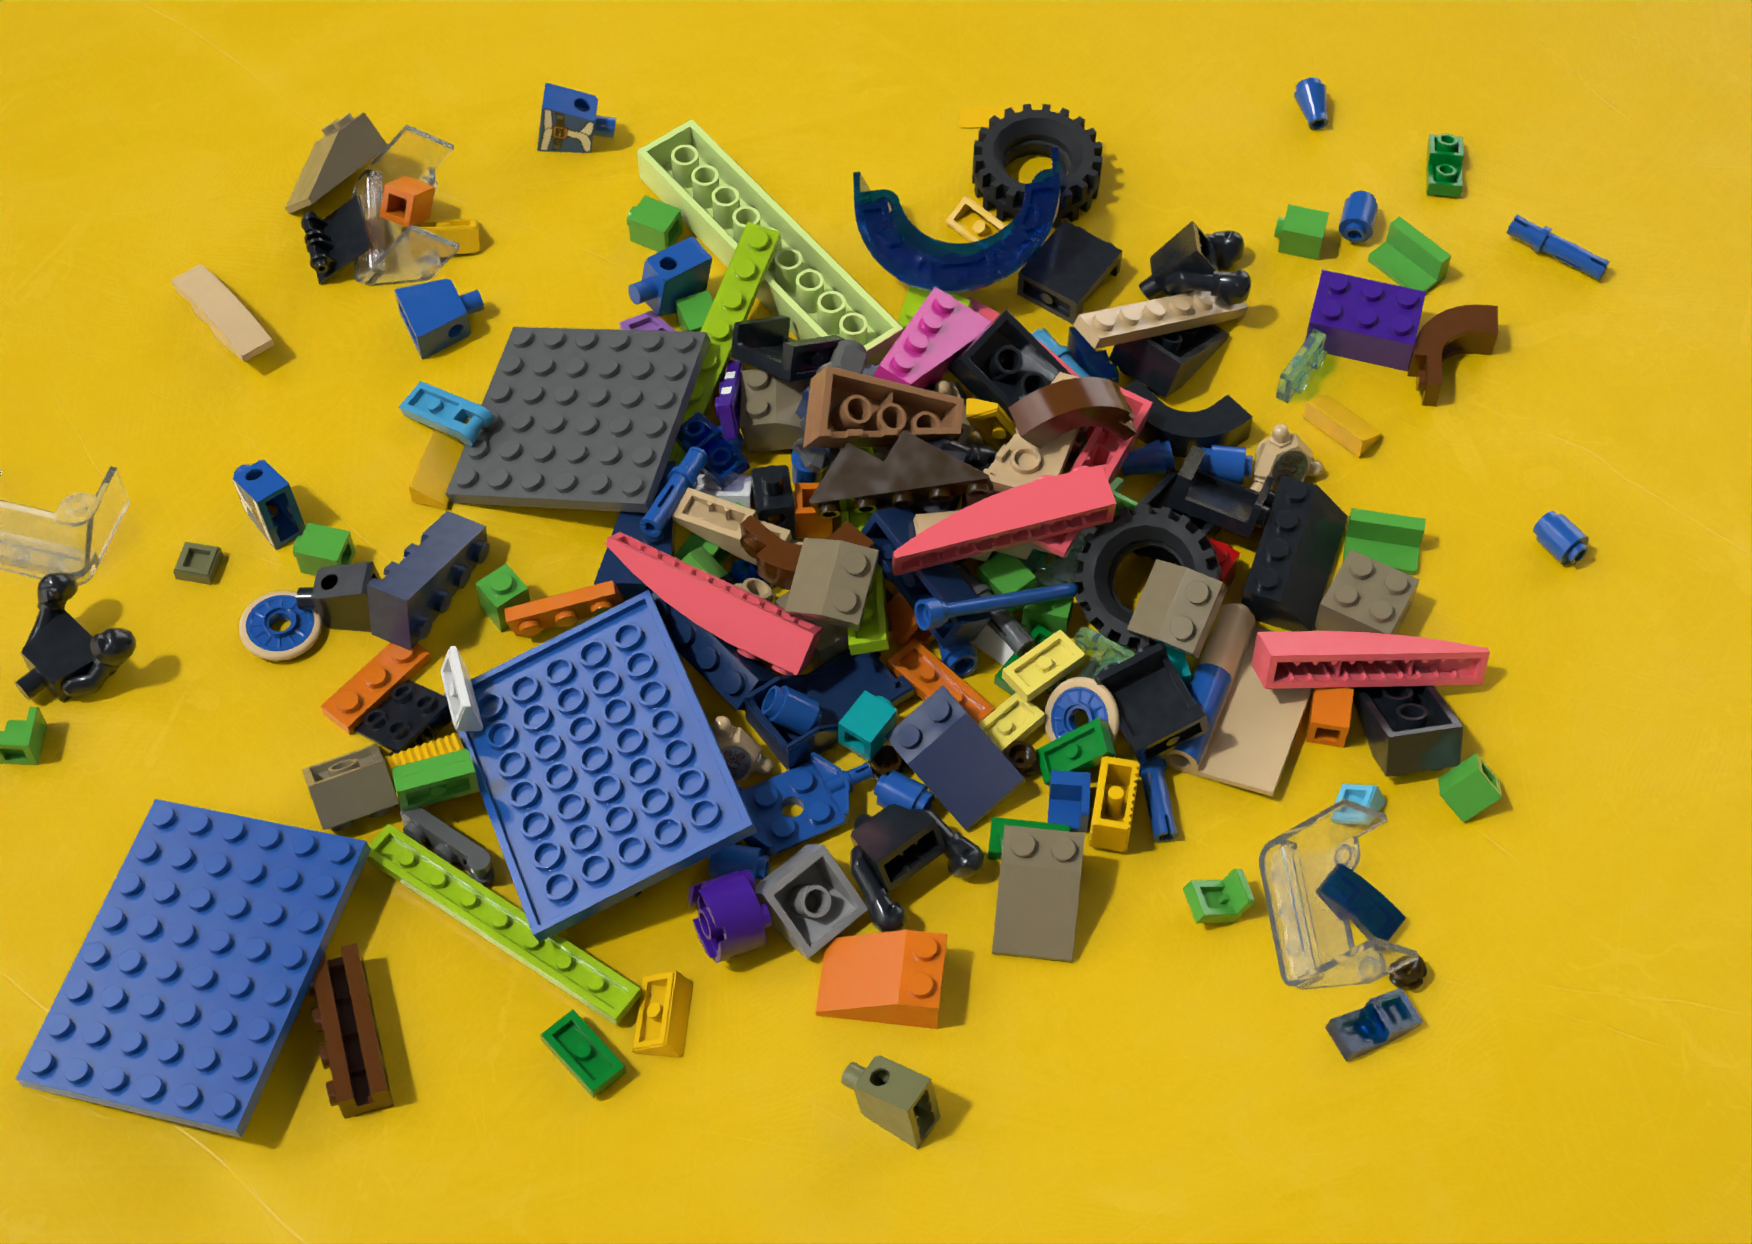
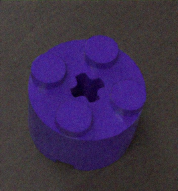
(729, 915)

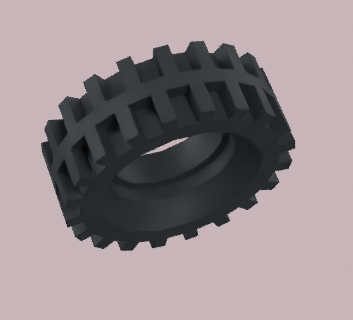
(1035, 134)
(1116, 540)

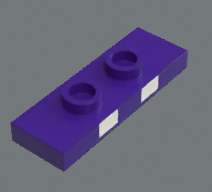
(728, 403)

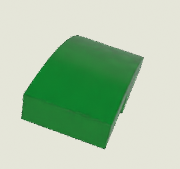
(1444, 165)

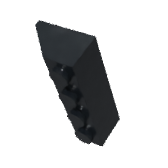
(1294, 556)

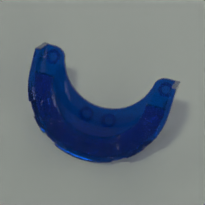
(957, 266)

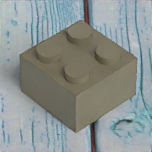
(1366, 597)

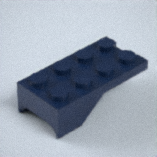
(836, 688)

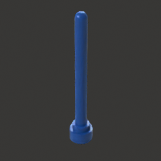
(932, 613)

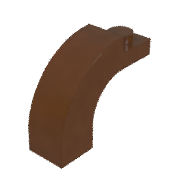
(1449, 333)
(1072, 405)
(779, 558)

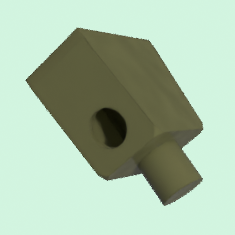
(894, 1098)

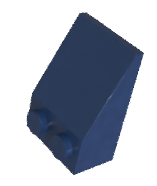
(955, 758)

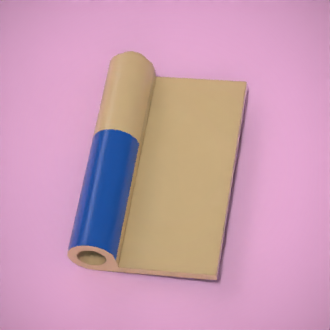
(1246, 722)

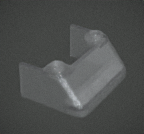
(397, 251)
(64, 541)
(1308, 938)

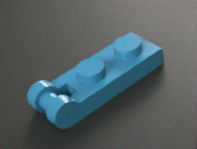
(446, 412)

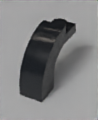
(1220, 424)

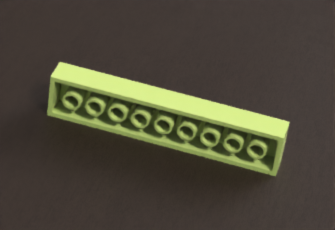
(802, 280)

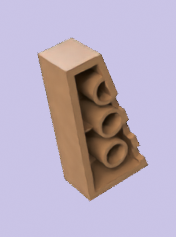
(875, 411)

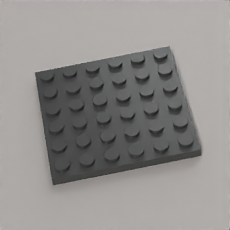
(581, 419)

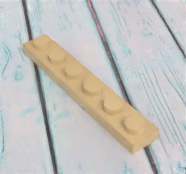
(1155, 318)

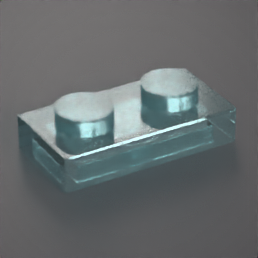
(1297, 372)

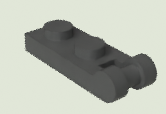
(448, 844)

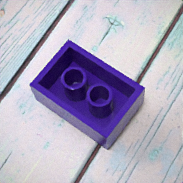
(1366, 319)

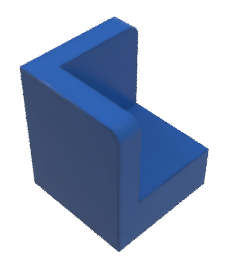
(1069, 799)

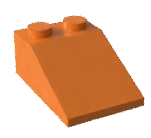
(884, 978)

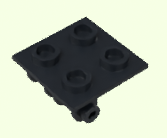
(336, 239)
(406, 717)

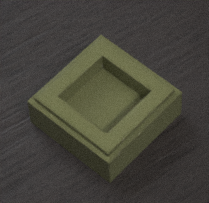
(198, 563)

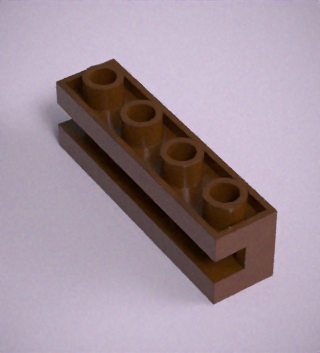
(350, 1035)

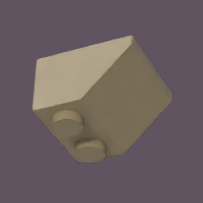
(832, 582)
(1177, 607)
(350, 788)

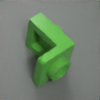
(1219, 899)

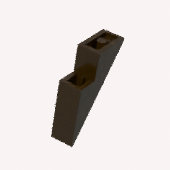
(907, 475)

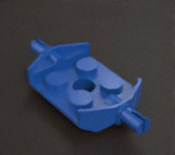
(816, 787)

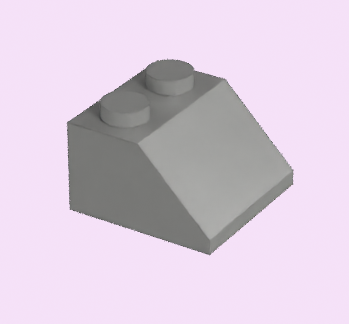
(810, 899)

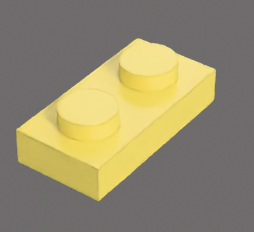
(1043, 666)
(1012, 721)

